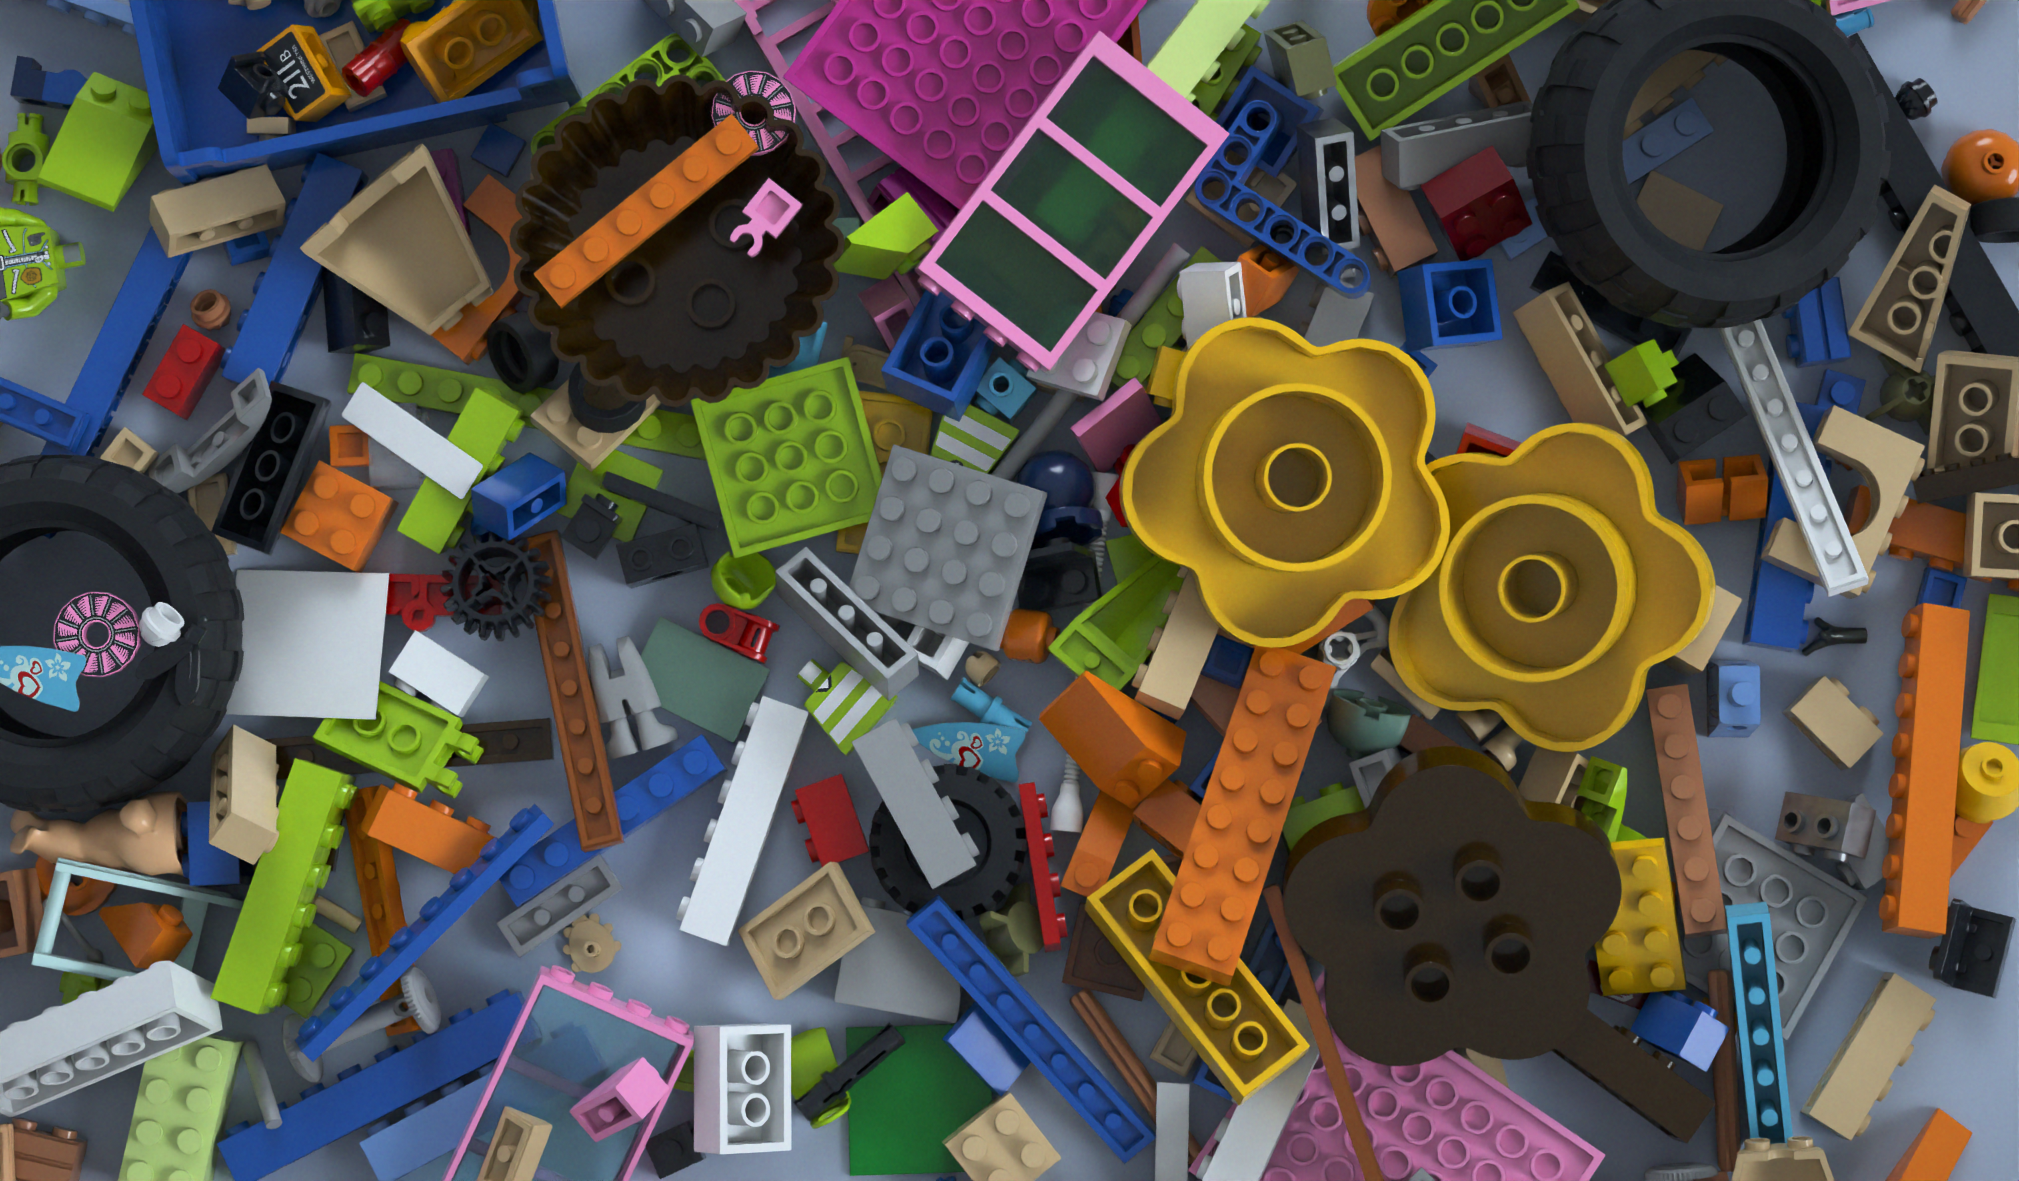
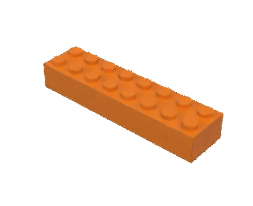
(1242, 814)

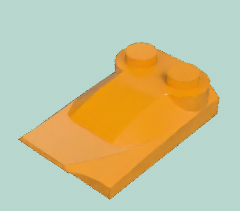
(469, 43)

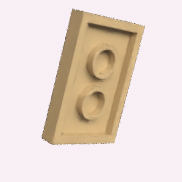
(583, 444)
(806, 930)

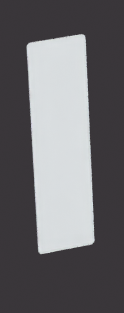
(412, 440)

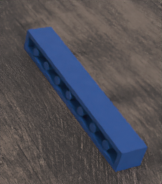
(372, 1092)

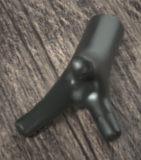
(1834, 635)

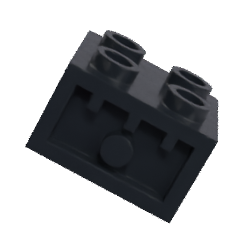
(1059, 576)

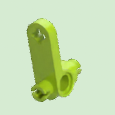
(24, 142)

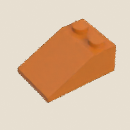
(1114, 738)

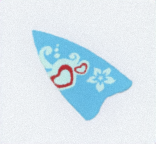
(42, 674)
(975, 745)

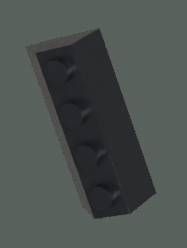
(271, 469)

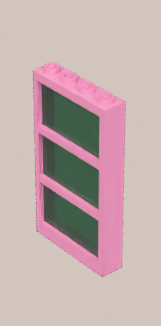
(1070, 203)

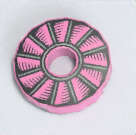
(764, 86)
(116, 615)

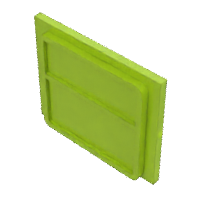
(1997, 685)

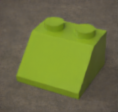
(888, 241)

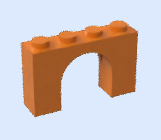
(467, 339)

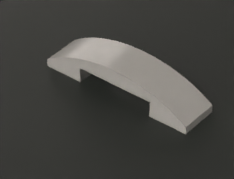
(184, 468)

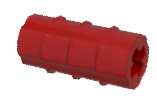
(377, 61)

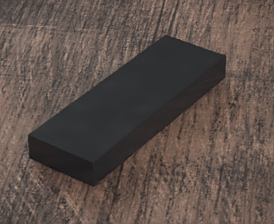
(659, 501)

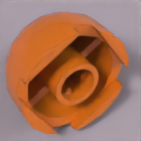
(1982, 166)

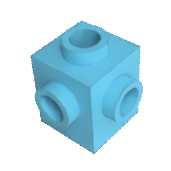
(1014, 399)

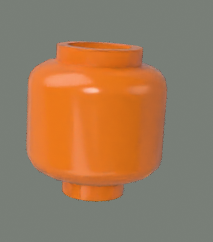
(1028, 635)

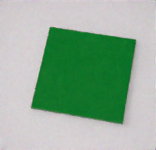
(910, 1104)

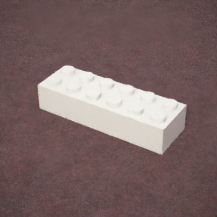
(103, 1034)

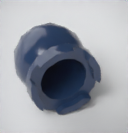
(1068, 500)

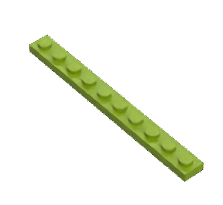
(451, 390)

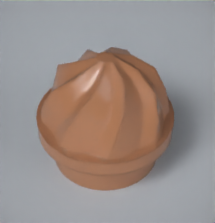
(210, 310)

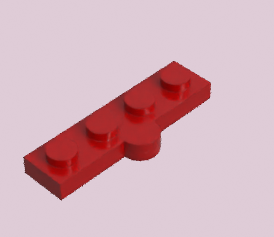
(421, 602)
(1045, 884)

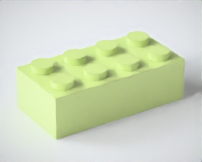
(182, 1112)

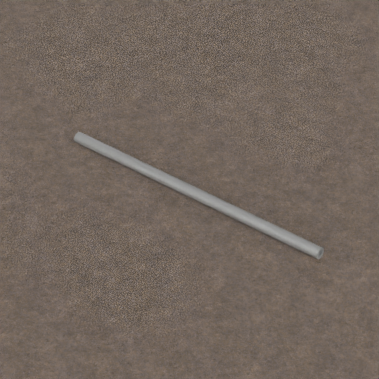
(1063, 399)

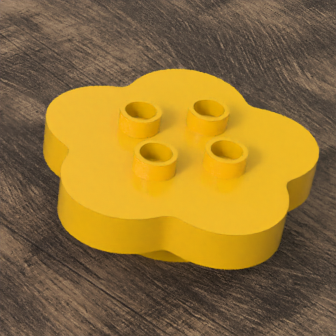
(1290, 479)
(1552, 589)

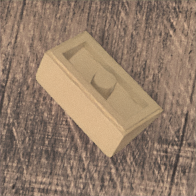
(515, 1147)

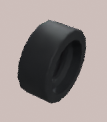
(1996, 220)
(507, 357)
(600, 420)

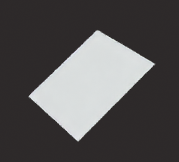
(310, 643)

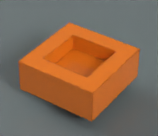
(348, 447)

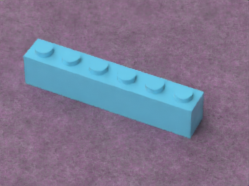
(1758, 1021)

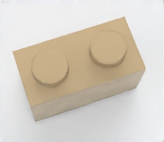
(1834, 721)

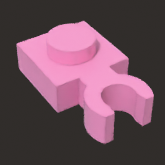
(769, 212)

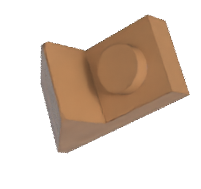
(1498, 84)

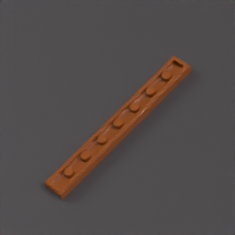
(575, 704)
(1323, 1036)

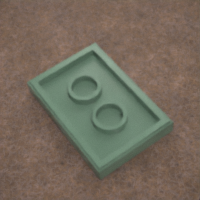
(702, 679)

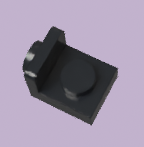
(593, 525)
(673, 1149)

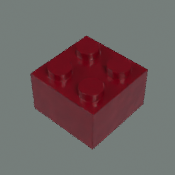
(1476, 204)

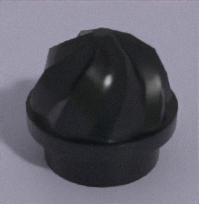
(1916, 99)

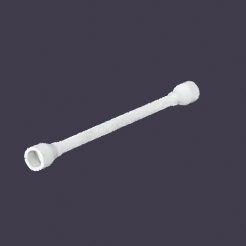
(1068, 810)

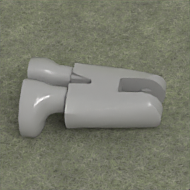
(625, 694)

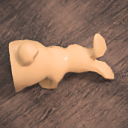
(133, 839)

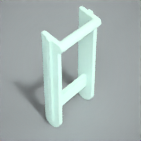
(192, 906)

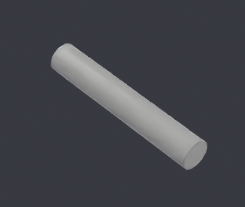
(261, 1085)

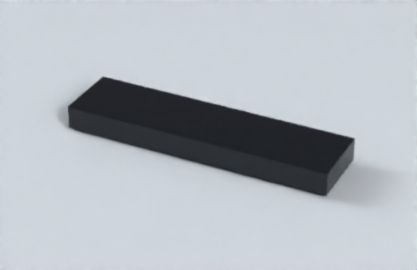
(1604, 314)

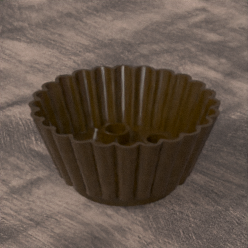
(687, 303)

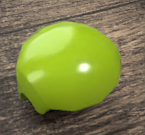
(743, 580)

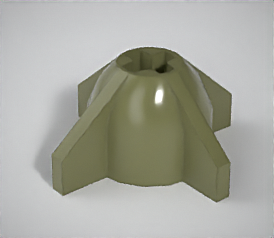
(1905, 394)
(1014, 930)

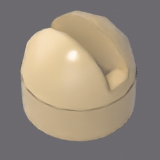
(981, 667)

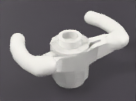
(1343, 649)

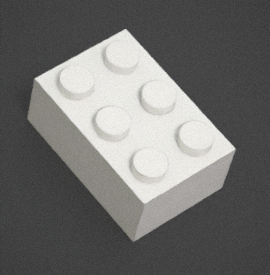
(742, 1088)

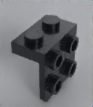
(1972, 949)

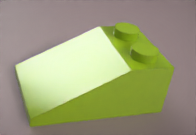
(101, 143)

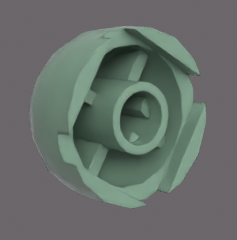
(1365, 723)

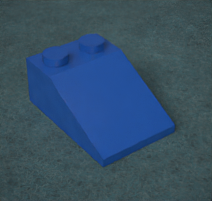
(938, 358)

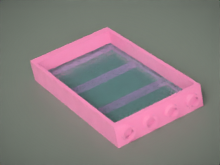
(554, 1057)

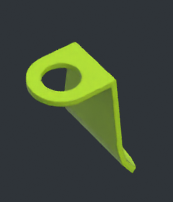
(809, 1059)

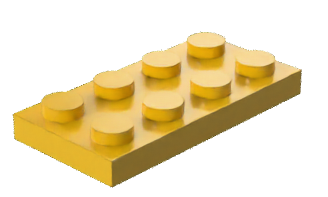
(1643, 942)

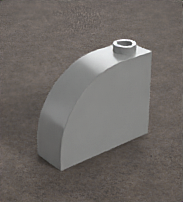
(896, 971)

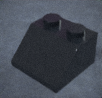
(1693, 410)

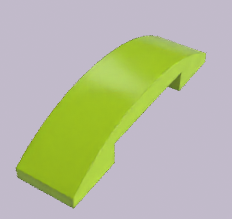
(1605, 794)

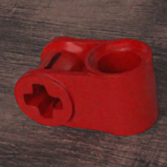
(740, 631)

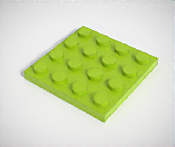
(790, 457)

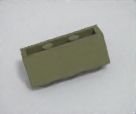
(1300, 59)

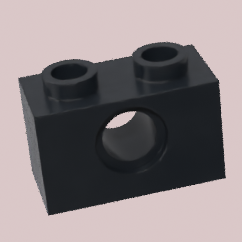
(662, 555)

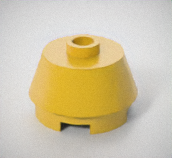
(1987, 782)

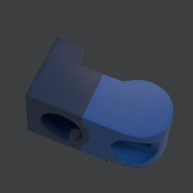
(43, 87)

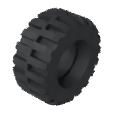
(993, 878)

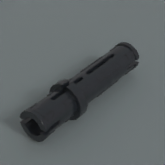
(855, 1067)

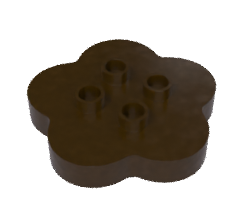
(1452, 913)

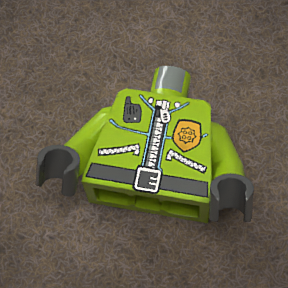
(32, 264)

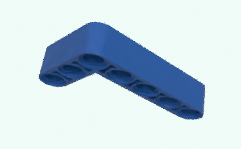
(1270, 215)

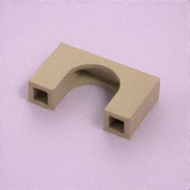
(1885, 463)

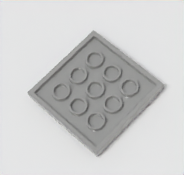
(946, 547)
(1806, 911)

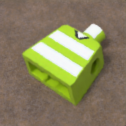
(975, 441)
(843, 702)

